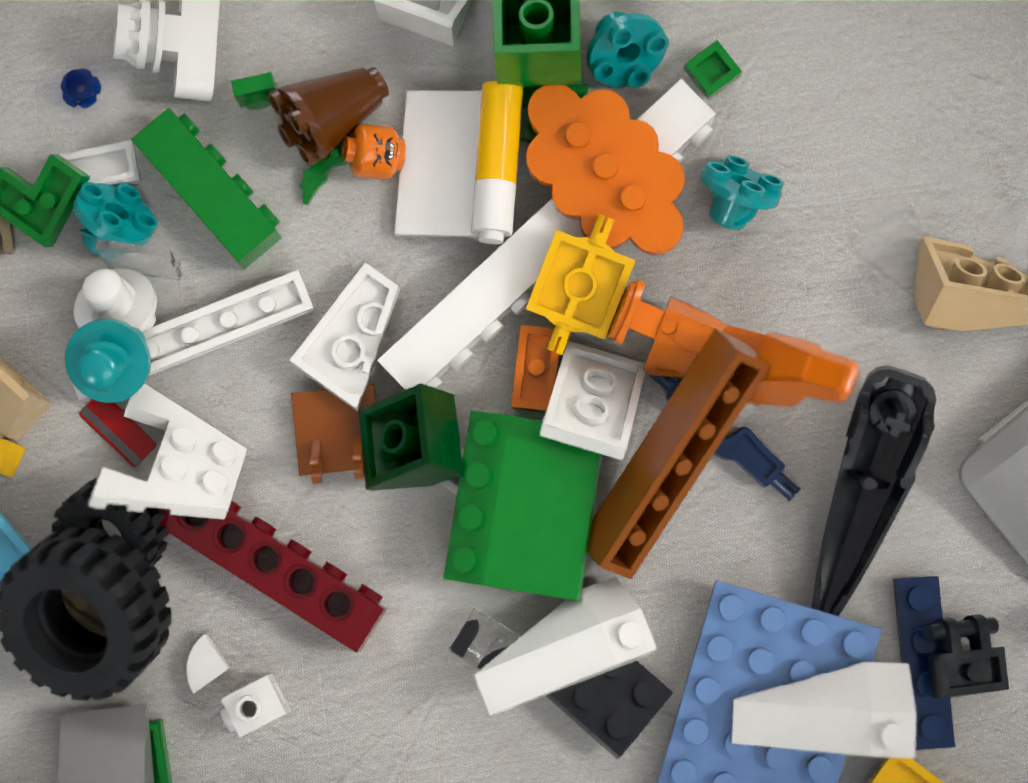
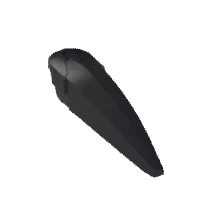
(876, 473)

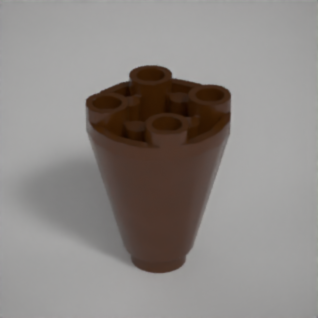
(326, 110)

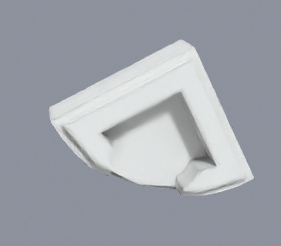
(204, 664)

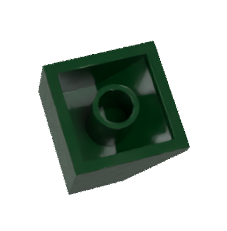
(410, 439)

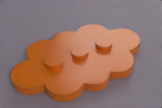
(605, 167)

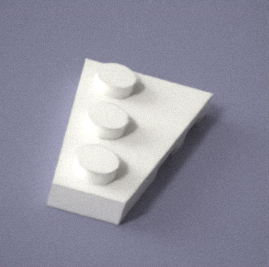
(349, 336)

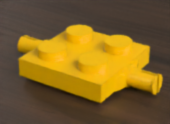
(580, 284)

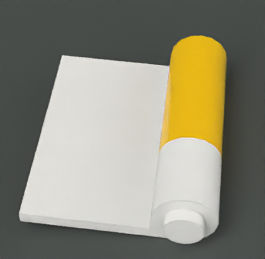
(460, 163)

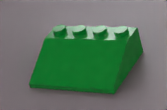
(522, 509)

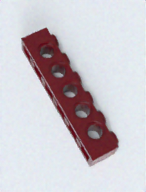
(242, 561)

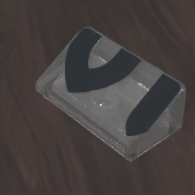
(481, 640)

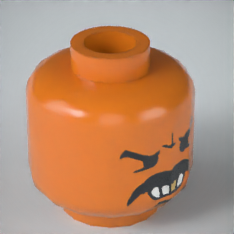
(374, 152)

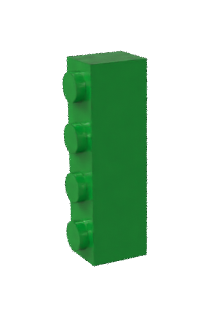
(207, 188)

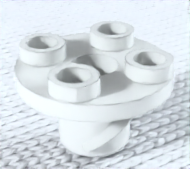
(117, 295)

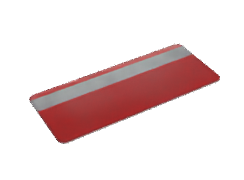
(118, 431)

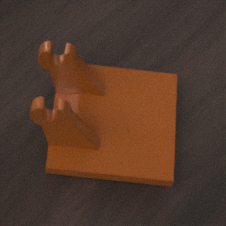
(328, 433)

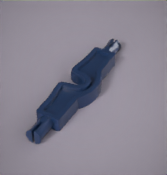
(746, 452)

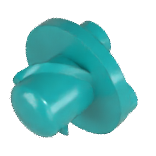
(626, 49)
(738, 191)
(113, 215)
(108, 360)

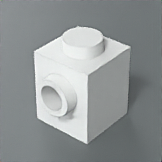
(254, 706)

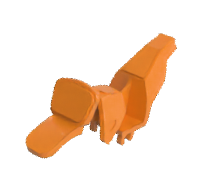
(680, 332)

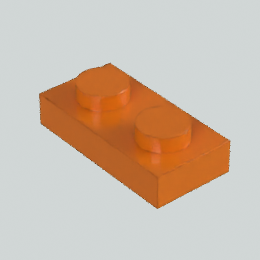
(534, 369)

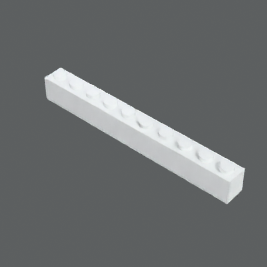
(510, 273)

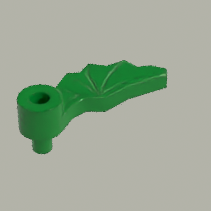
(318, 174)

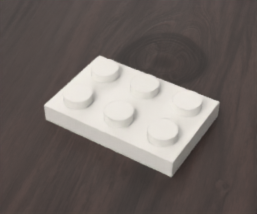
(594, 400)

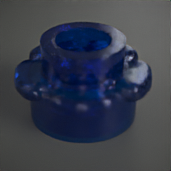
(77, 78)

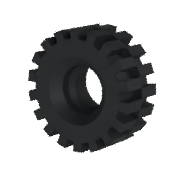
(139, 528)

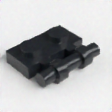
(965, 671)

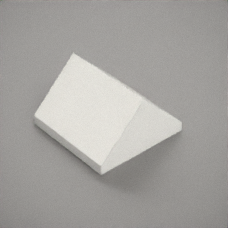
(430, 18)

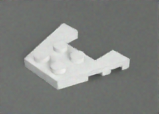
(192, 469)

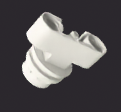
(186, 38)

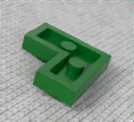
(45, 206)

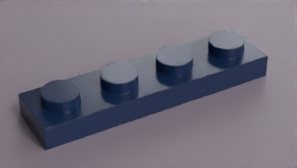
(917, 605)

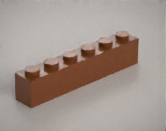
(674, 452)

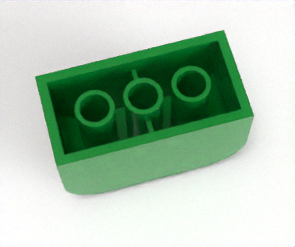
(537, 42)

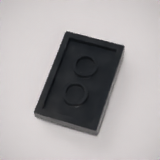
(614, 705)

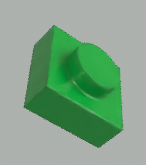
(712, 69)
(254, 90)

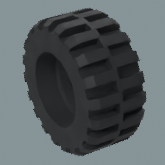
(48, 638)

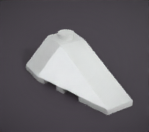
(568, 648)
(845, 711)

